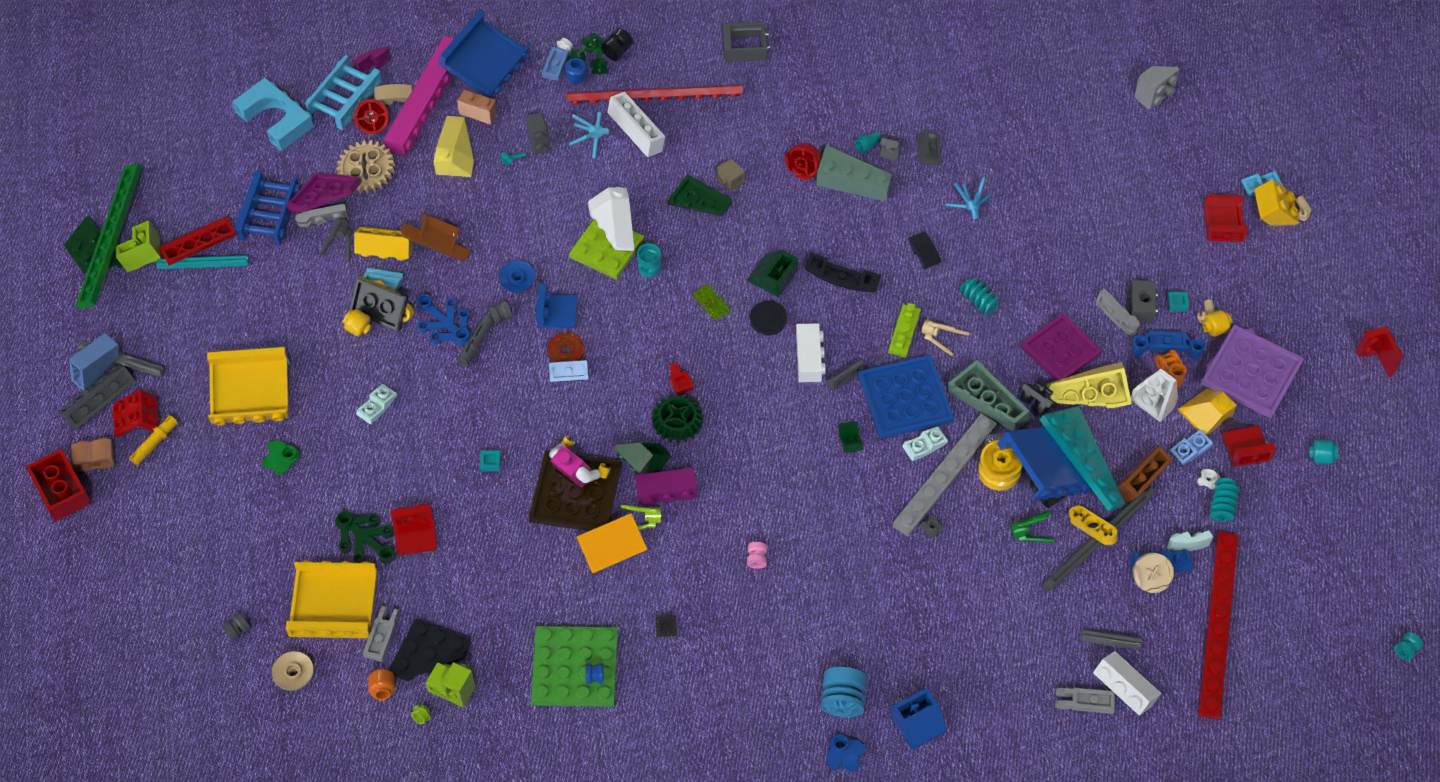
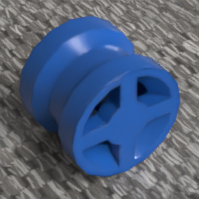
(594, 673)

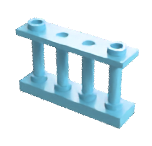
(360, 94)

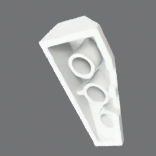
(613, 215)
(1156, 394)

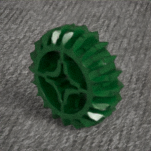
(678, 408)

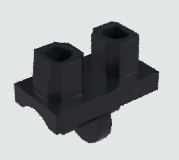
(1031, 392)

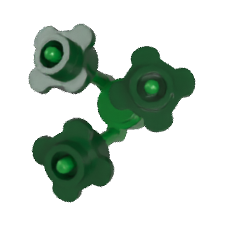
(591, 44)

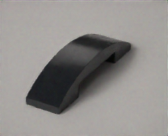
(842, 276)

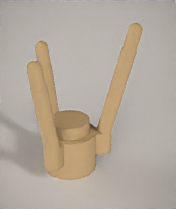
(932, 329)

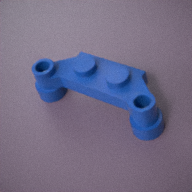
(1167, 341)

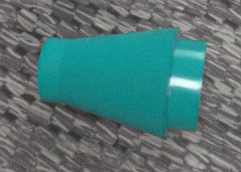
(866, 142)

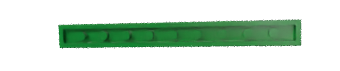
(109, 236)

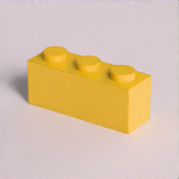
(382, 243)

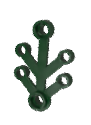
(363, 535)

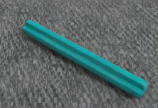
(208, 261)

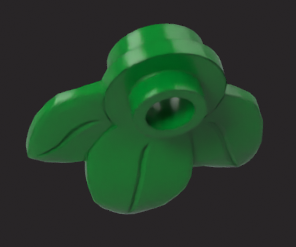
(278, 458)

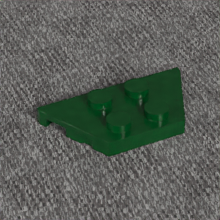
(83, 244)

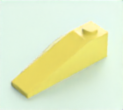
(453, 149)
(1096, 387)

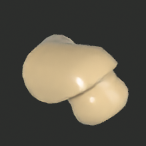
(1304, 208)
(1209, 307)

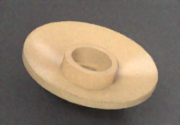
(290, 663)

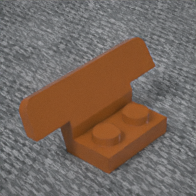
(437, 236)

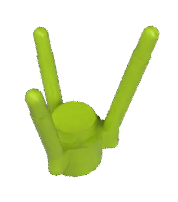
(652, 515)

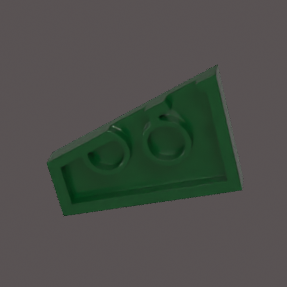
(699, 197)

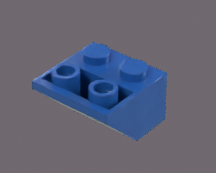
(918, 719)

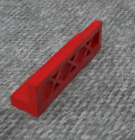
(197, 241)

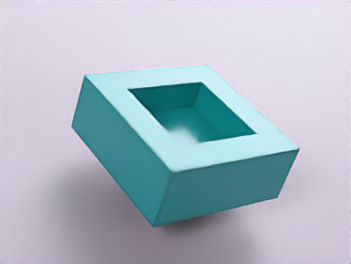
(1178, 301)
(490, 460)

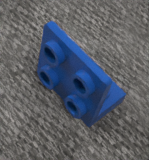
(555, 310)

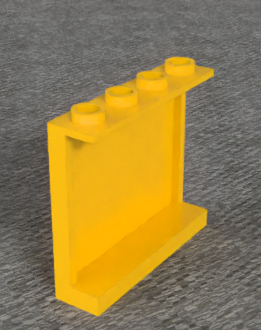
(248, 385)
(332, 599)

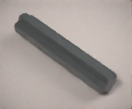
(1111, 639)

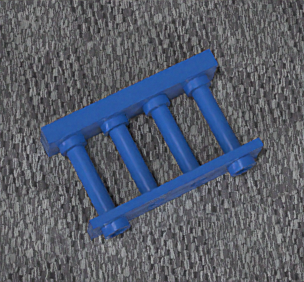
(254, 198)

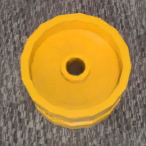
(999, 467)

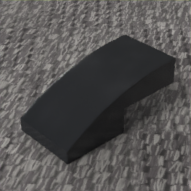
(925, 250)

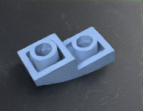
(1192, 447)

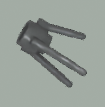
(339, 230)

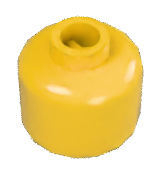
(357, 322)
(1217, 323)

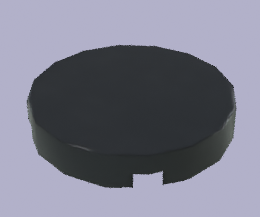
(768, 317)

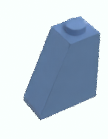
(93, 360)

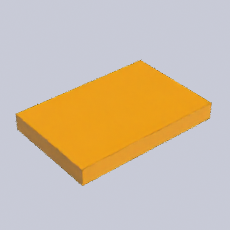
(611, 543)

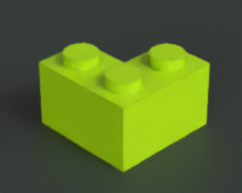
(141, 249)
(451, 683)

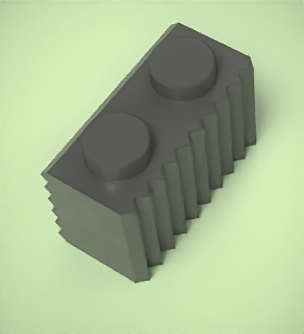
(538, 133)

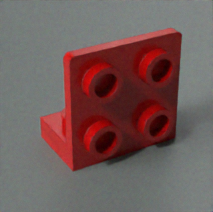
(1382, 343)
(1248, 446)

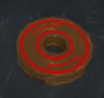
(565, 340)

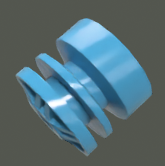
(843, 692)

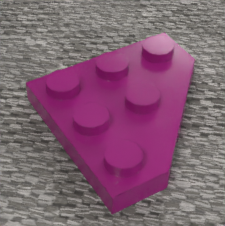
(321, 190)

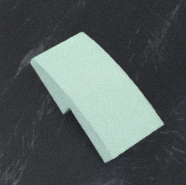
(379, 401)
(925, 444)
(1185, 542)

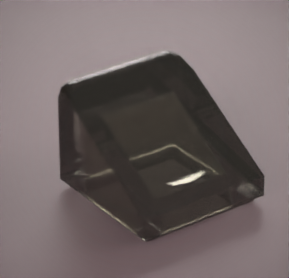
(666, 625)

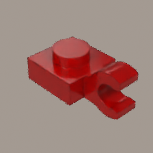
(680, 380)

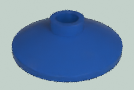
(516, 270)

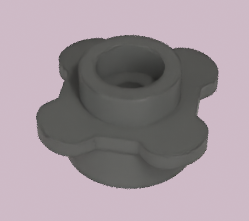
(932, 532)

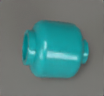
(1324, 451)

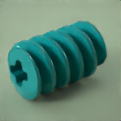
(980, 296)
(1224, 500)

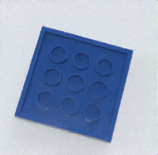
(905, 397)

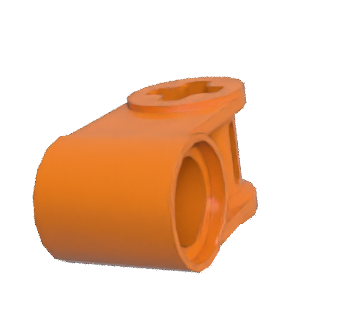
(1172, 365)

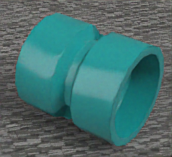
(649, 260)

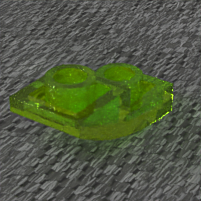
(711, 303)

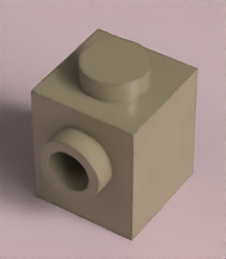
(730, 174)

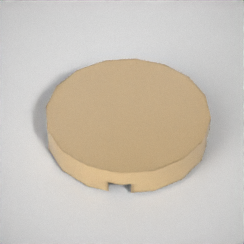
(1153, 572)

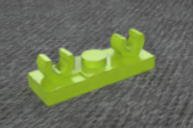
(904, 330)

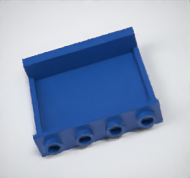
(483, 56)
(1045, 463)

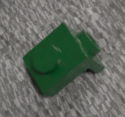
(850, 437)

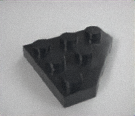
(425, 647)

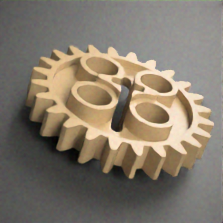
(382, 164)

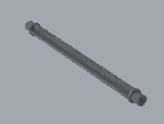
(1086, 550)

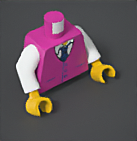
(573, 466)

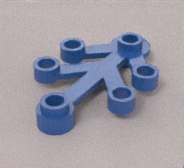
(444, 323)

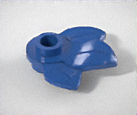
(845, 757)

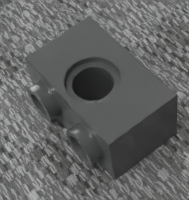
(1140, 292)

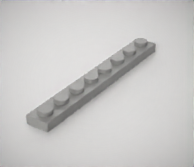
(944, 475)

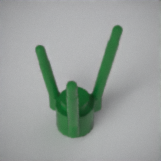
(1020, 528)

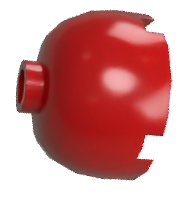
(371, 116)
(803, 160)

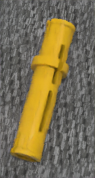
(160, 433)

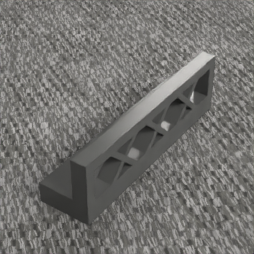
(96, 396)

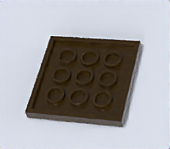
(566, 504)

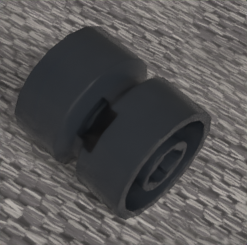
(617, 44)

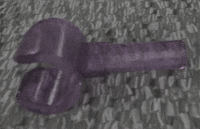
(1231, 424)

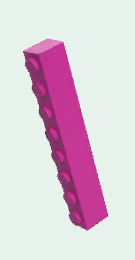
(419, 104)

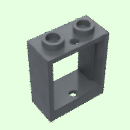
(740, 30)

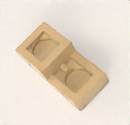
(392, 92)

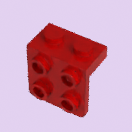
(135, 411)
(414, 529)

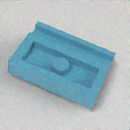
(390, 278)

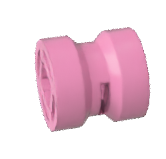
(757, 554)

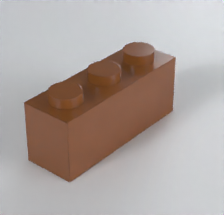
(1143, 474)

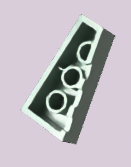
(852, 175)
(987, 395)

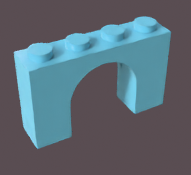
(266, 96)

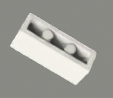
(809, 353)
(1127, 683)

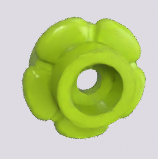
(420, 714)

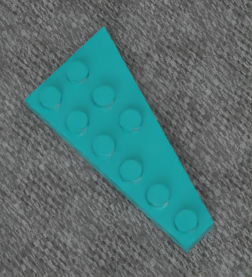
(1078, 444)

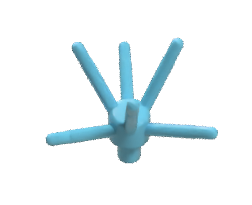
(595, 131)

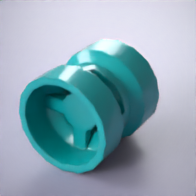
(1408, 646)

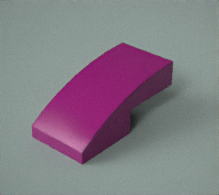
(375, 57)

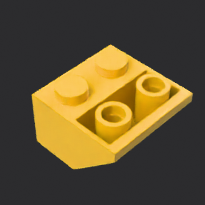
(1276, 204)

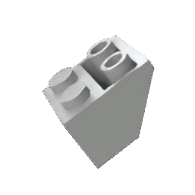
(1156, 85)

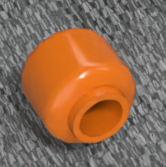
(381, 684)

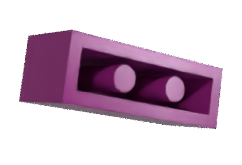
(666, 486)

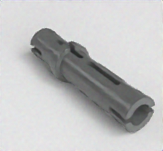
(472, 345)

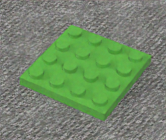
(562, 662)

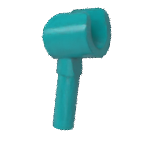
(507, 159)

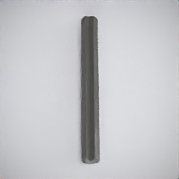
(132, 362)

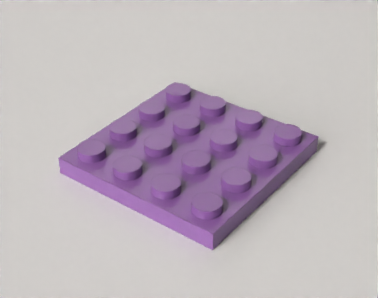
(1252, 371)

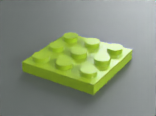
(598, 253)

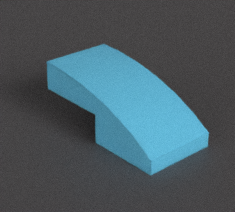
(1255, 181)

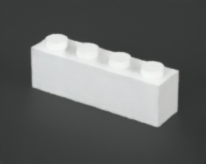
(636, 124)

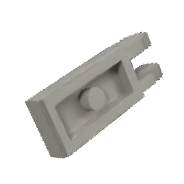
(321, 215)
(1117, 313)
(381, 635)
(1086, 700)

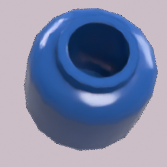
(576, 70)

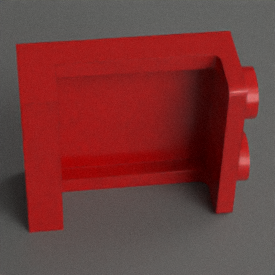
(1224, 218)

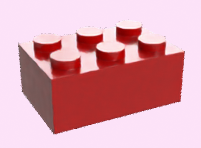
(58, 485)

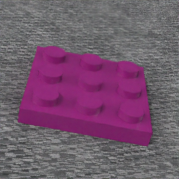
(1061, 348)

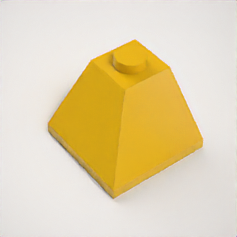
(1208, 410)

